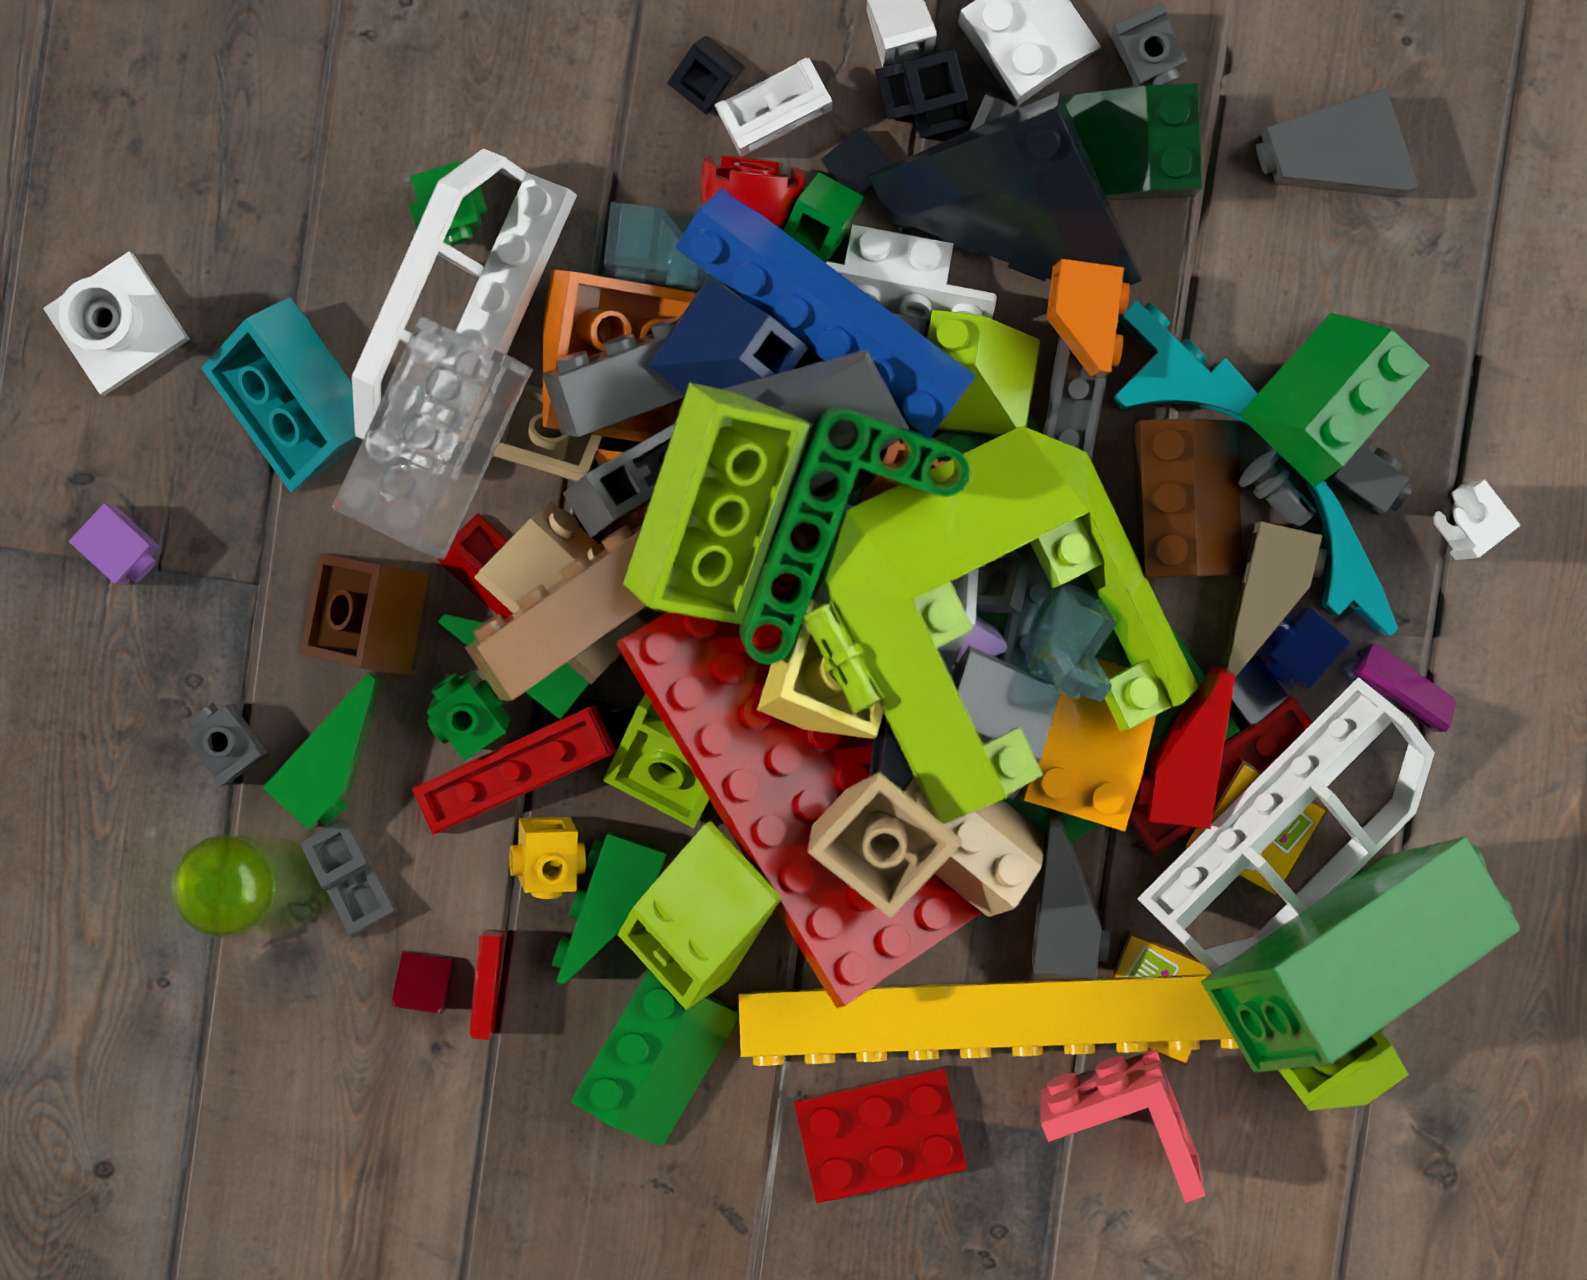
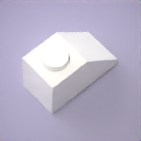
(901, 29)

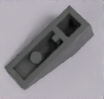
(619, 484)
(1066, 920)

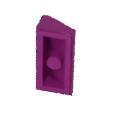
(1406, 688)

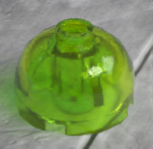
(224, 885)

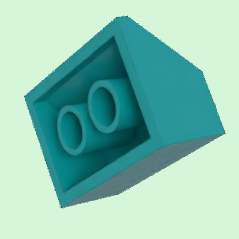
(286, 392)

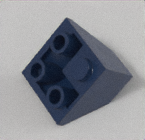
(724, 343)

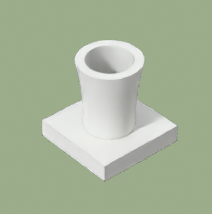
(140, 328)

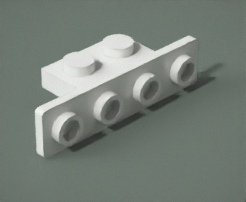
(908, 274)

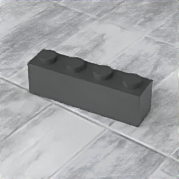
(610, 384)

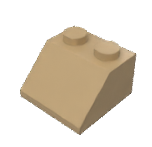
(881, 842)

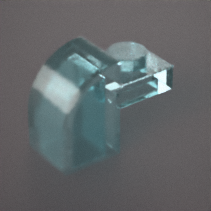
(1066, 639)

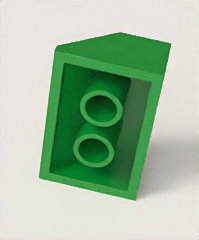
(1333, 394)
(654, 1061)

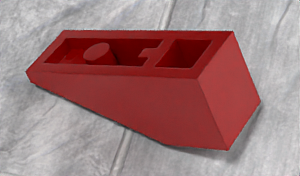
(1187, 762)

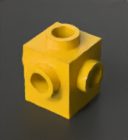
(547, 856)

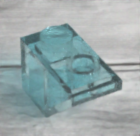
(643, 243)

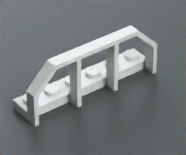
(503, 284)
(1274, 803)

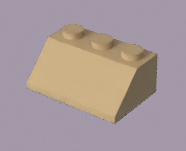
(535, 558)
(996, 856)

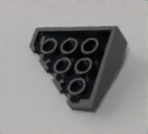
(1012, 193)

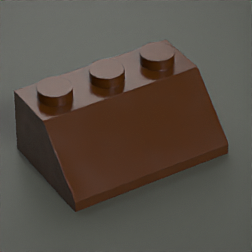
(1188, 497)

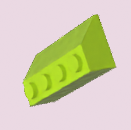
(715, 505)

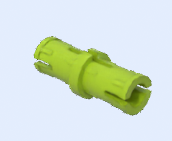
(843, 658)

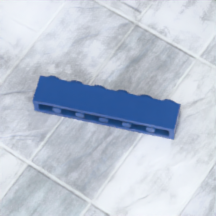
(822, 307)

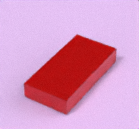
(487, 984)

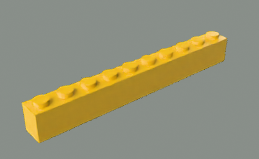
(981, 1018)

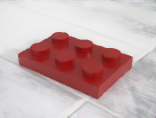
(880, 1134)

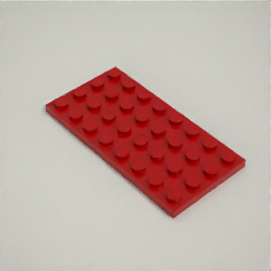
(772, 788)

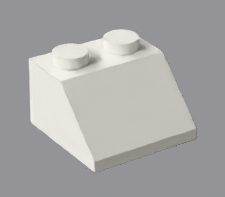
(1027, 41)

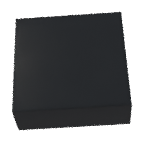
(854, 161)

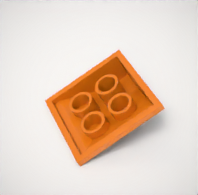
(592, 309)

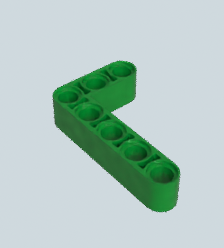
(827, 510)

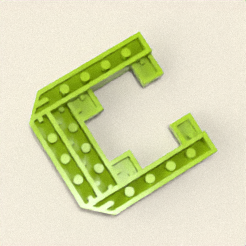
(898, 601)

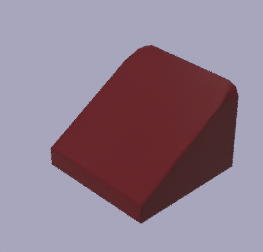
(422, 982)

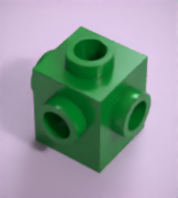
(467, 215)
(466, 714)

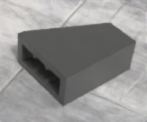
(1341, 149)

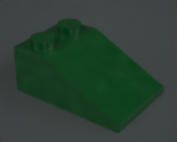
(1142, 139)

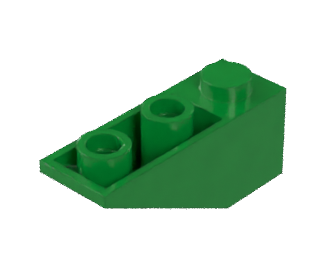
(621, 876)

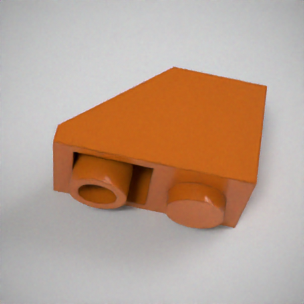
(1086, 310)

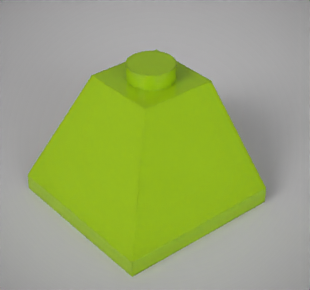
(1003, 367)
(1351, 1079)

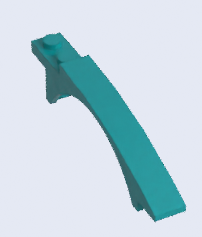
(1180, 378)

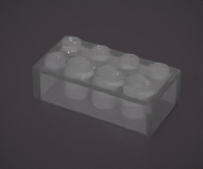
(432, 438)

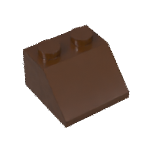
(364, 614)

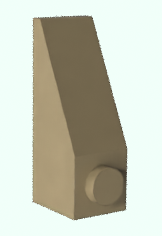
(1273, 580)

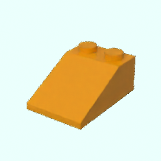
(1089, 762)

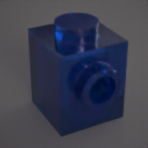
(1303, 649)

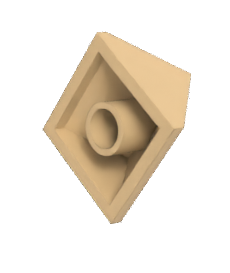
(542, 448)

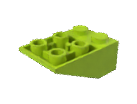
(700, 917)

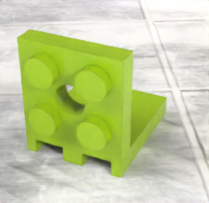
(640, 775)

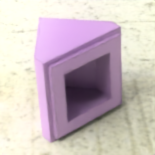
(984, 638)

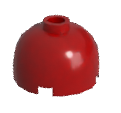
(754, 185)

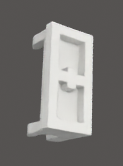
(774, 107)
(1480, 520)

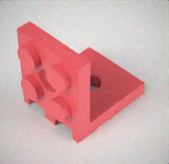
(1119, 1089)

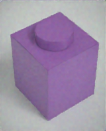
(116, 545)

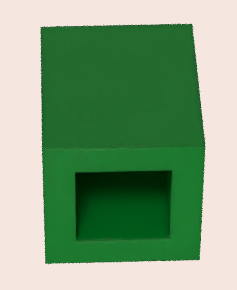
(823, 216)

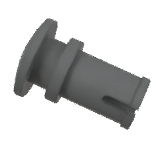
(1280, 492)

